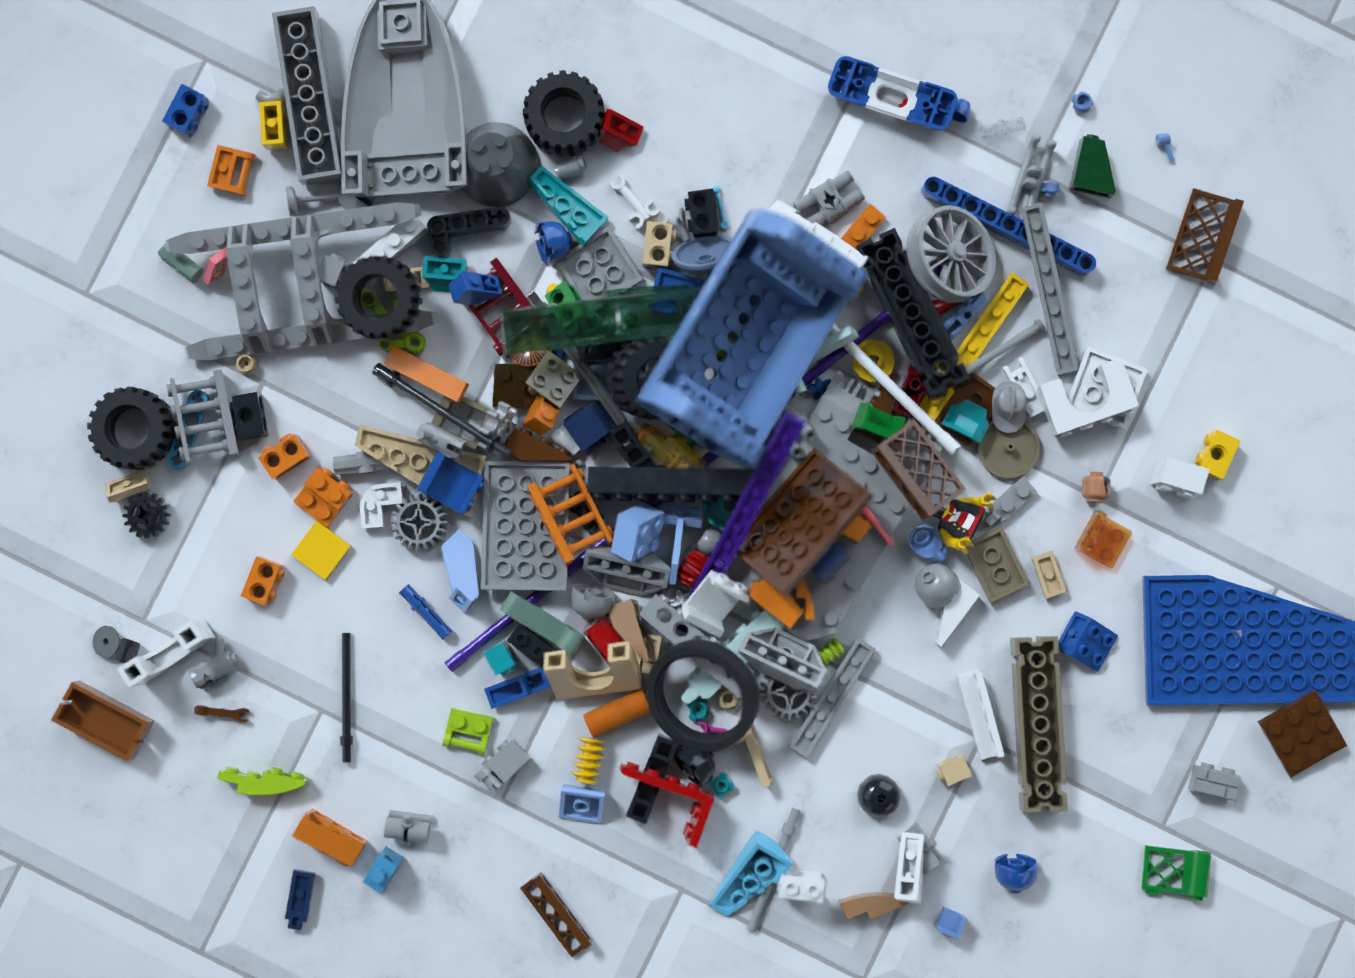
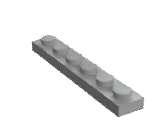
(832, 697)

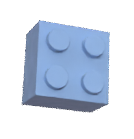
(637, 532)

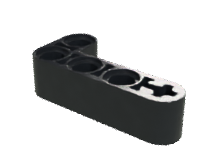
(469, 226)

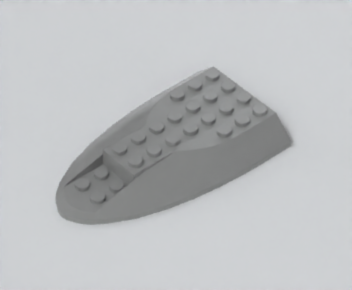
(402, 105)

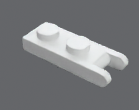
(1024, 378)

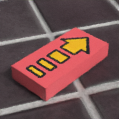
(216, 267)

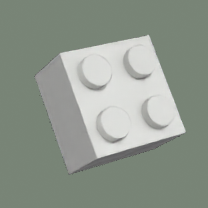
(1179, 476)

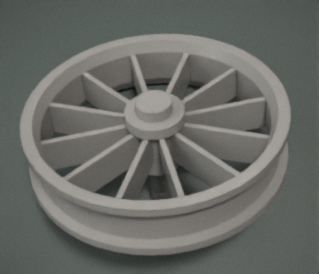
(951, 254)

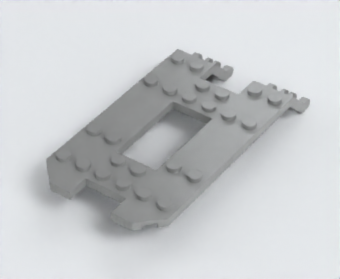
(833, 425)

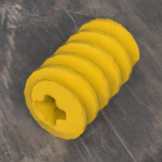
(588, 760)

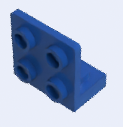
(1086, 641)

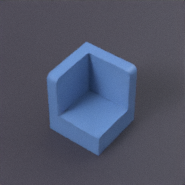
(951, 922)

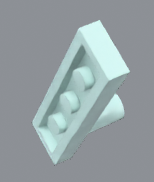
(828, 346)

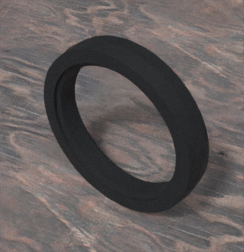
(672, 725)

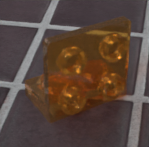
(1103, 539)

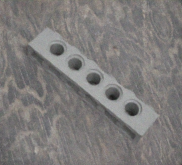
(651, 614)

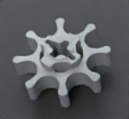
(499, 424)

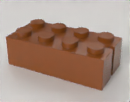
(102, 720)

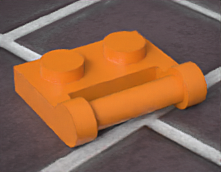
(224, 169)

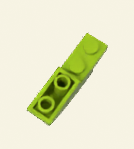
(271, 782)

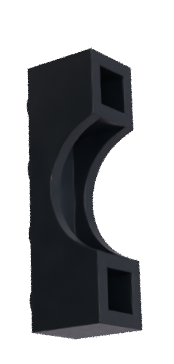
(646, 794)

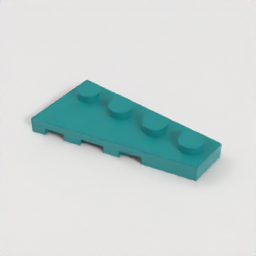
(571, 208)

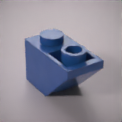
(474, 288)

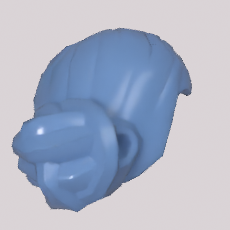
(927, 543)

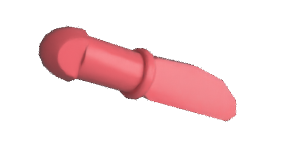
(875, 522)

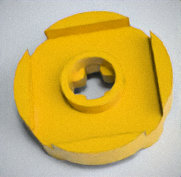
(884, 354)

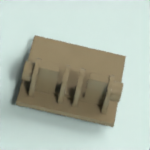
(553, 379)

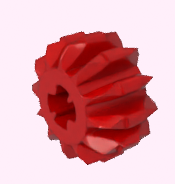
(691, 568)

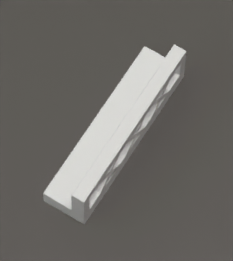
(980, 715)

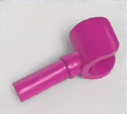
(711, 729)

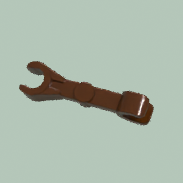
(235, 714)

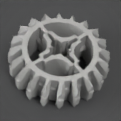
(419, 512)
(789, 704)

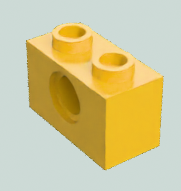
(273, 125)
(1226, 447)

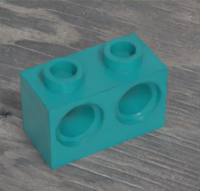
(501, 659)

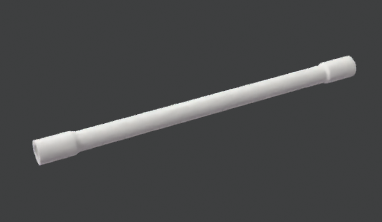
(941, 436)

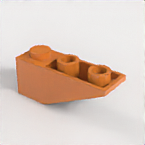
(541, 415)

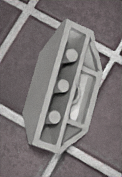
(613, 572)
(783, 658)

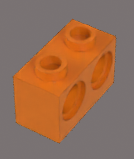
(287, 461)
(257, 577)

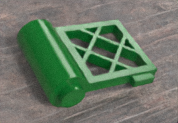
(1194, 876)

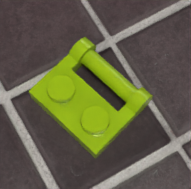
(471, 724)

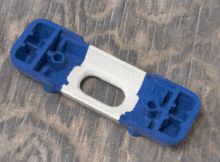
(860, 81)

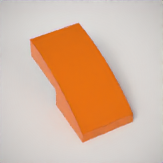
(803, 592)

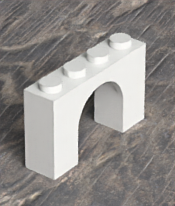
(1118, 399)
(186, 640)

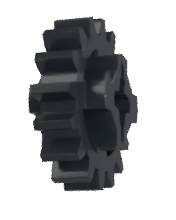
(150, 523)

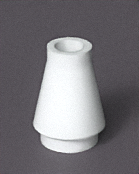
(564, 440)

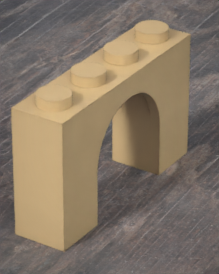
(571, 682)

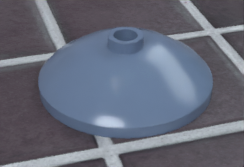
(700, 253)

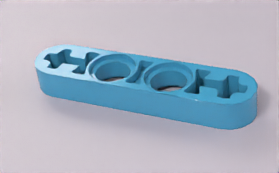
(176, 442)

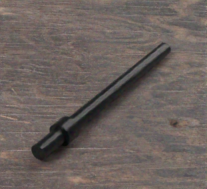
(346, 739)

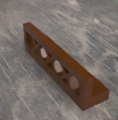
(562, 912)

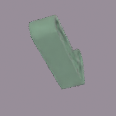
(542, 623)

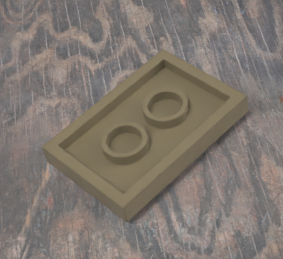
(996, 565)

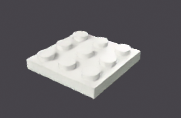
(1088, 390)

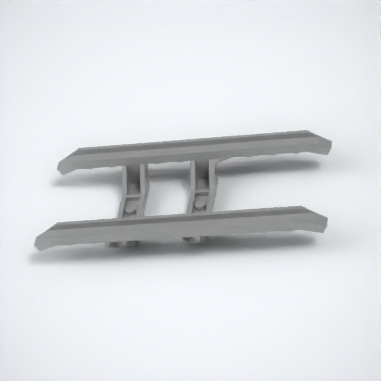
(304, 237)

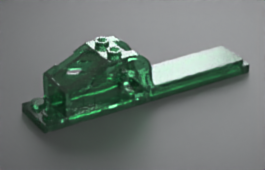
(595, 319)

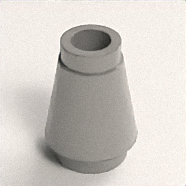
(572, 167)

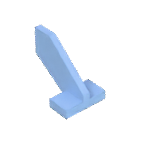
(680, 516)
(461, 570)

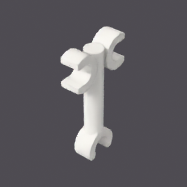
(643, 213)

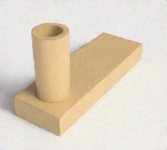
(757, 757)

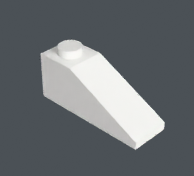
(954, 612)
(910, 868)

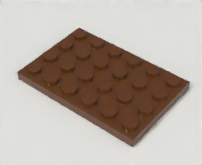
(802, 521)

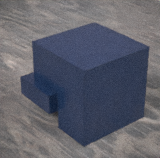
(589, 426)
(830, 562)

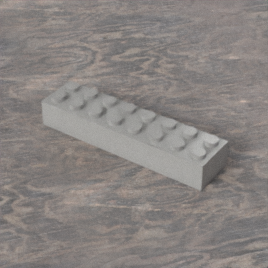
(308, 95)

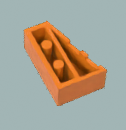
(330, 837)

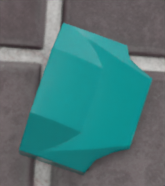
(442, 271)
(967, 420)

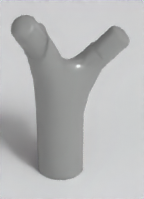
(680, 226)

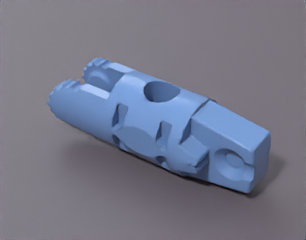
(964, 314)

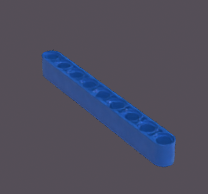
(1002, 216)

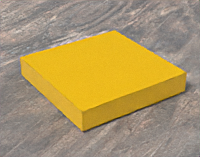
(321, 550)

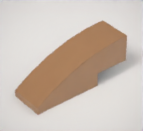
(873, 903)

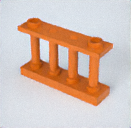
(548, 514)

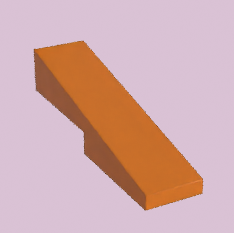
(426, 374)

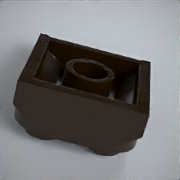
(511, 386)

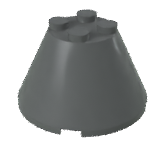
(499, 164)

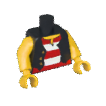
(961, 520)

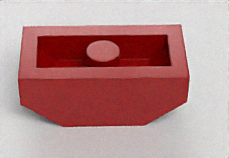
(619, 131)

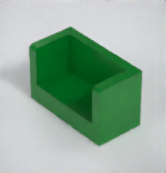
(877, 422)

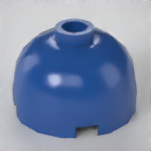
(553, 241)
(1016, 873)

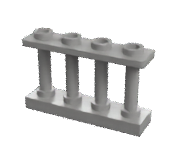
(219, 403)

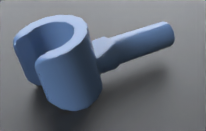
(1165, 139)

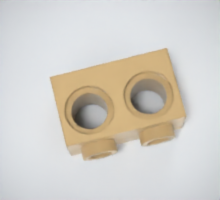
(653, 244)

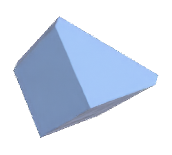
(581, 803)

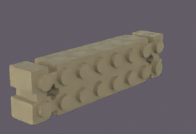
(1038, 724)

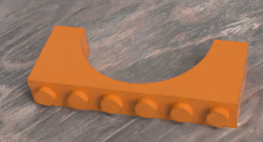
(785, 607)

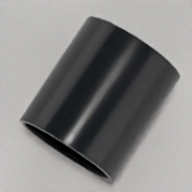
(127, 650)

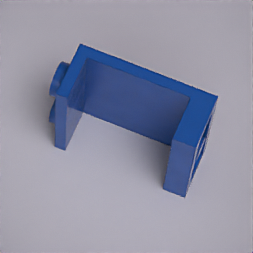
(451, 483)

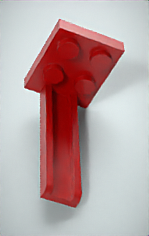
(699, 809)

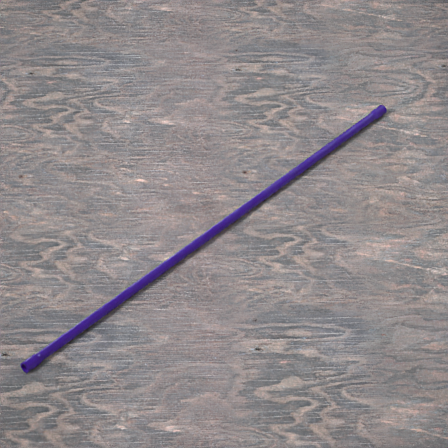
(462, 655)

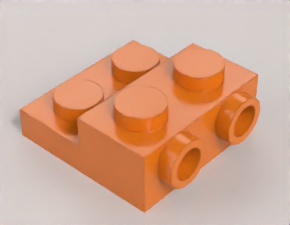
(323, 496)

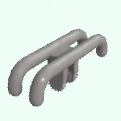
(1031, 175)

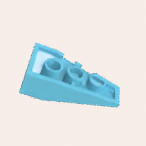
(754, 870)

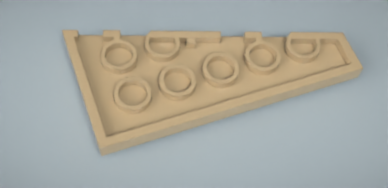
(409, 455)

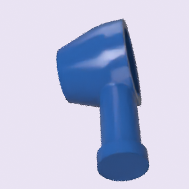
(961, 111)

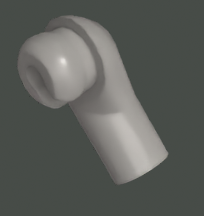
(276, 96)

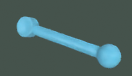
(724, 224)

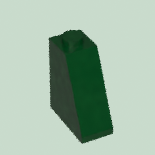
(1092, 168)

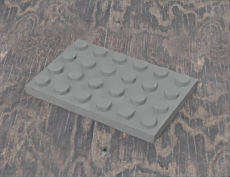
(514, 538)

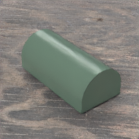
(181, 263)

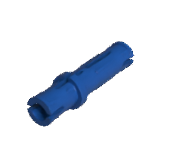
(423, 609)

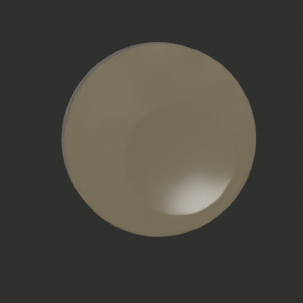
(1009, 453)

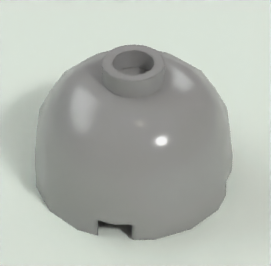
(936, 585)
(591, 602)

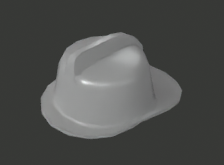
(1009, 407)

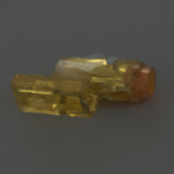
(667, 451)

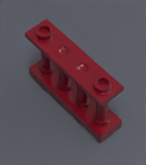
(509, 289)

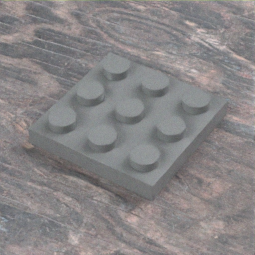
(599, 266)

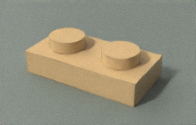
(128, 486)
(1048, 574)

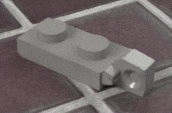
(1010, 501)

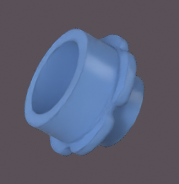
(1082, 96)
(1050, 189)

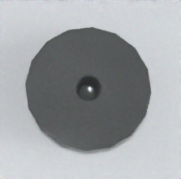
(106, 641)

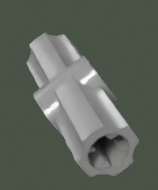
(357, 463)

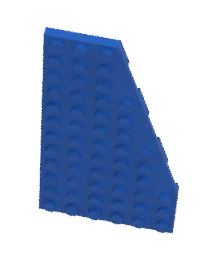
(1278, 658)

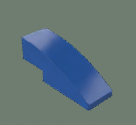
(517, 687)

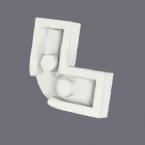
(373, 501)

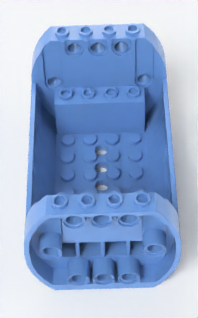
(799, 296)

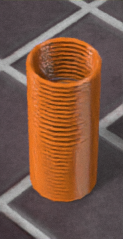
(609, 715)

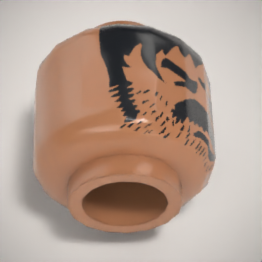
(1096, 487)

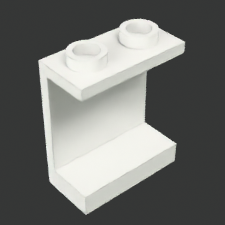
(713, 602)
(801, 885)

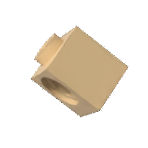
(953, 770)

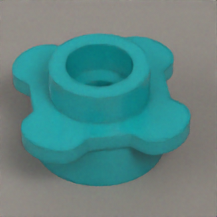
(703, 713)
(715, 784)

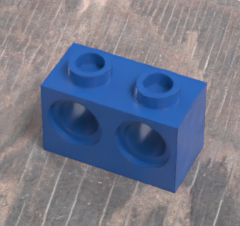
(180, 108)

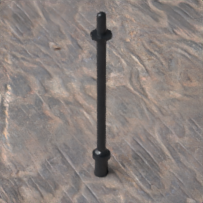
(393, 379)

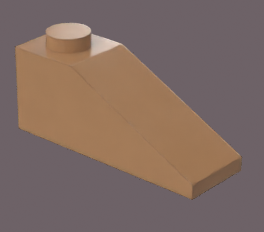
(631, 627)

